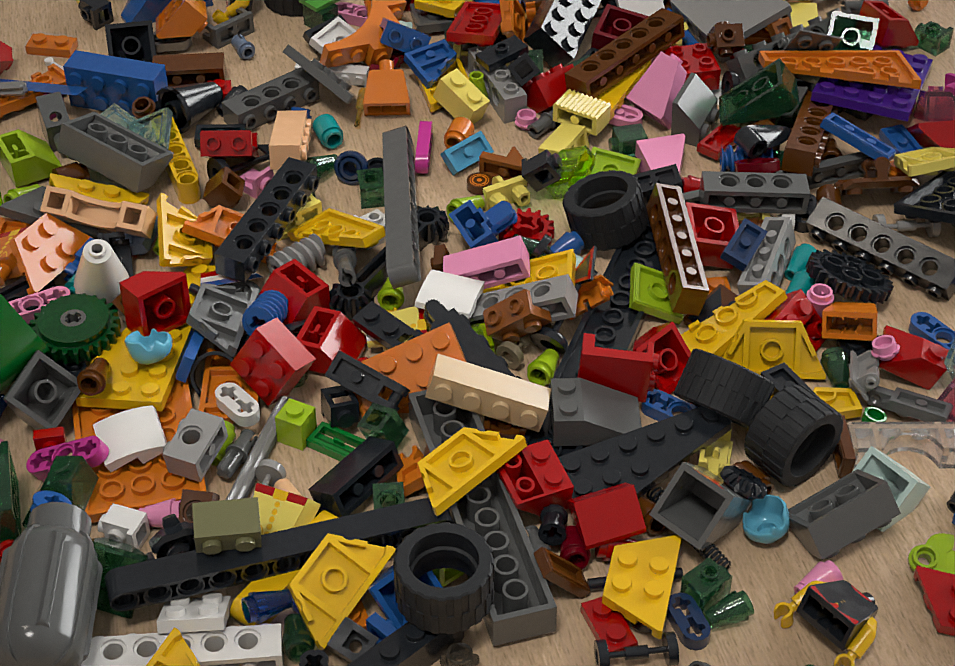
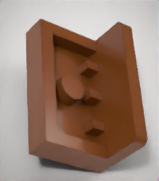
(515, 317)

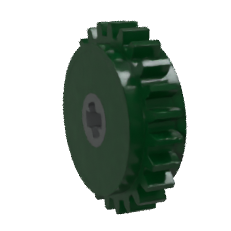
(77, 327)

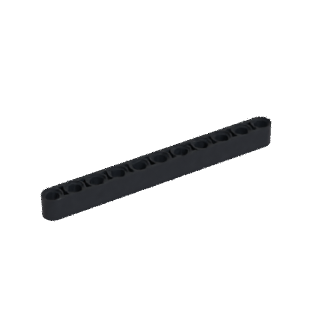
(280, 553)

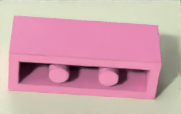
(492, 263)

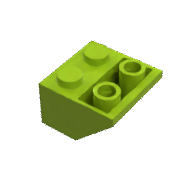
(26, 157)

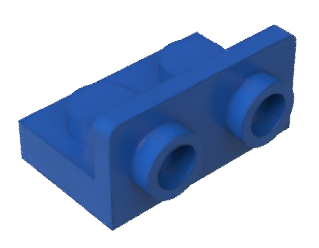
(402, 37)

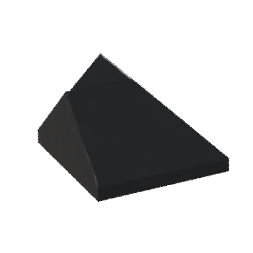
(131, 40)

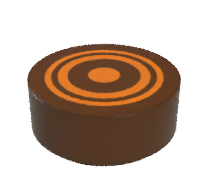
(477, 182)

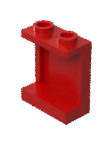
(229, 144)
(618, 369)

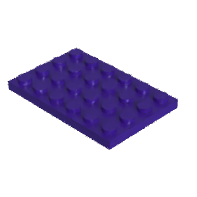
(874, 98)

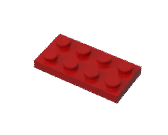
(476, 24)

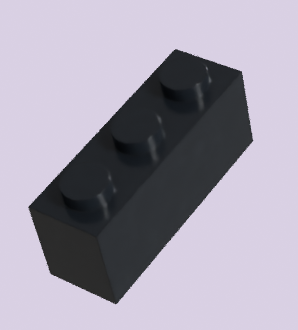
(352, 478)

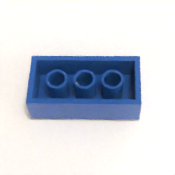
(112, 80)

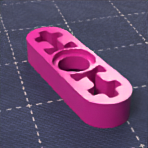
(423, 147)
(90, 447)

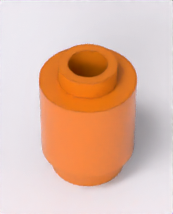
(458, 131)

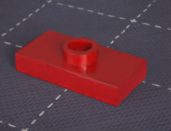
(718, 137)

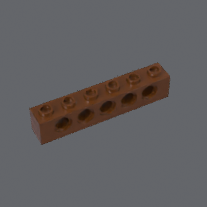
(626, 53)
(807, 138)
(677, 250)

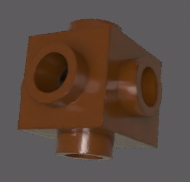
(725, 38)

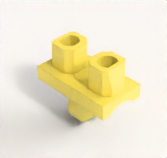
(510, 190)

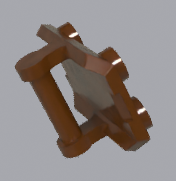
(876, 177)

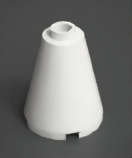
(99, 271)

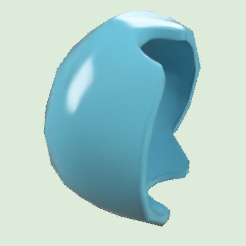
(148, 348)
(766, 520)

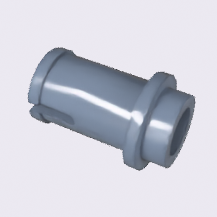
(244, 48)

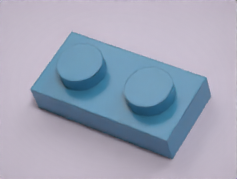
(466, 152)

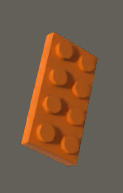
(413, 362)

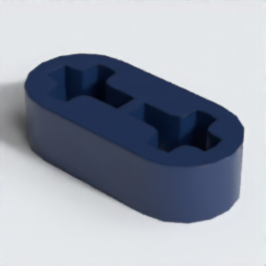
(694, 618)

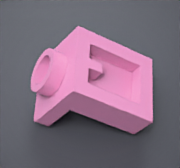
(256, 181)

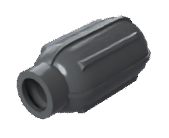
(49, 589)

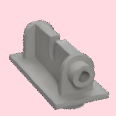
(863, 373)

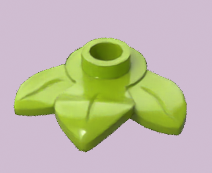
(937, 552)

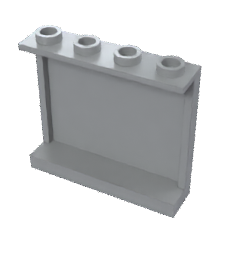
(753, 14)

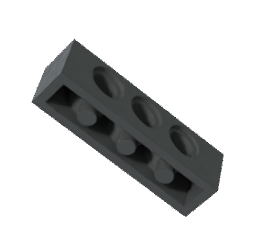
(262, 102)
(755, 191)

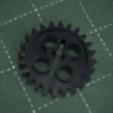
(849, 276)

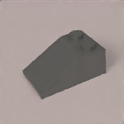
(590, 412)

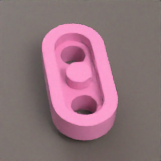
(627, 116)

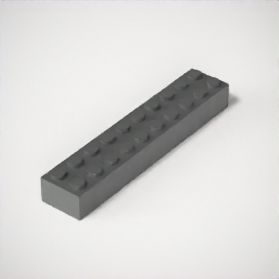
(522, 597)

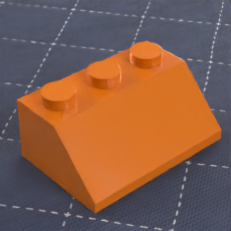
(181, 19)

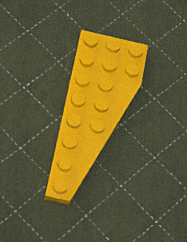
(140, 385)

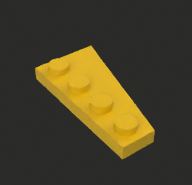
(340, 230)

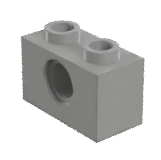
(195, 445)

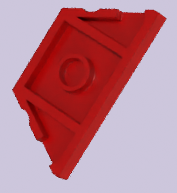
(938, 597)

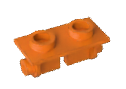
(594, 292)

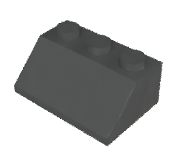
(842, 513)

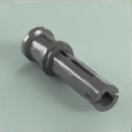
(345, 262)

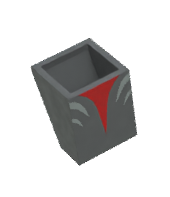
(699, 506)

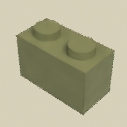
(226, 525)

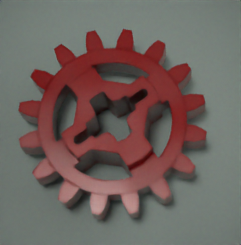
(530, 225)

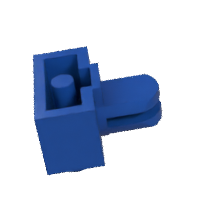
(481, 227)

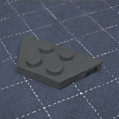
(322, 74)
(27, 209)
(219, 314)

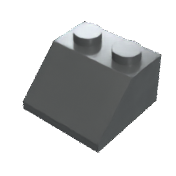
(694, 110)
(42, 392)

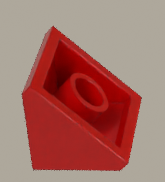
(607, 515)

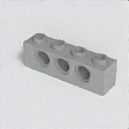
(502, 88)
(771, 256)
(551, 294)

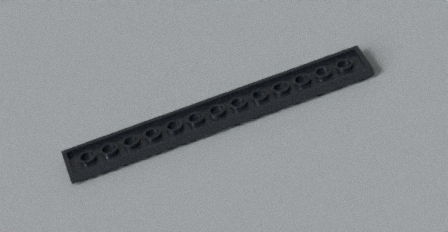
(611, 322)

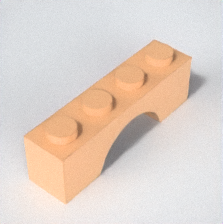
(113, 216)

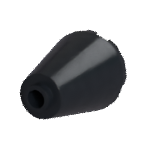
(189, 102)

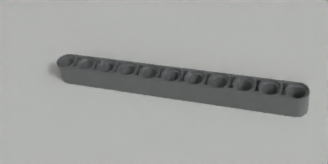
(400, 208)

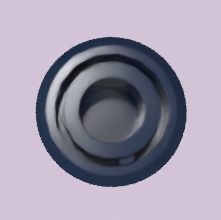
(347, 166)

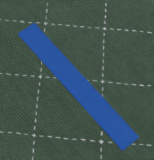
(51, 88)

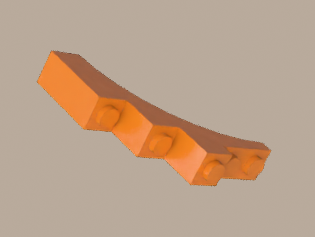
(365, 42)

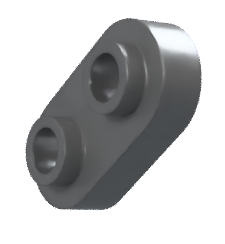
(172, 44)

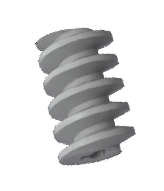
(307, 251)

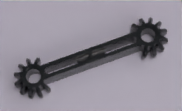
(350, 300)

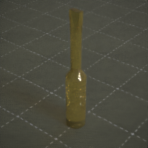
(359, 106)

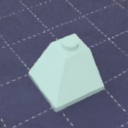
(904, 485)

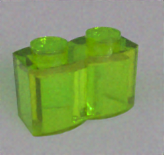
(577, 164)

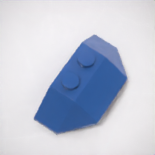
(146, 9)

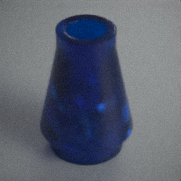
(265, 604)

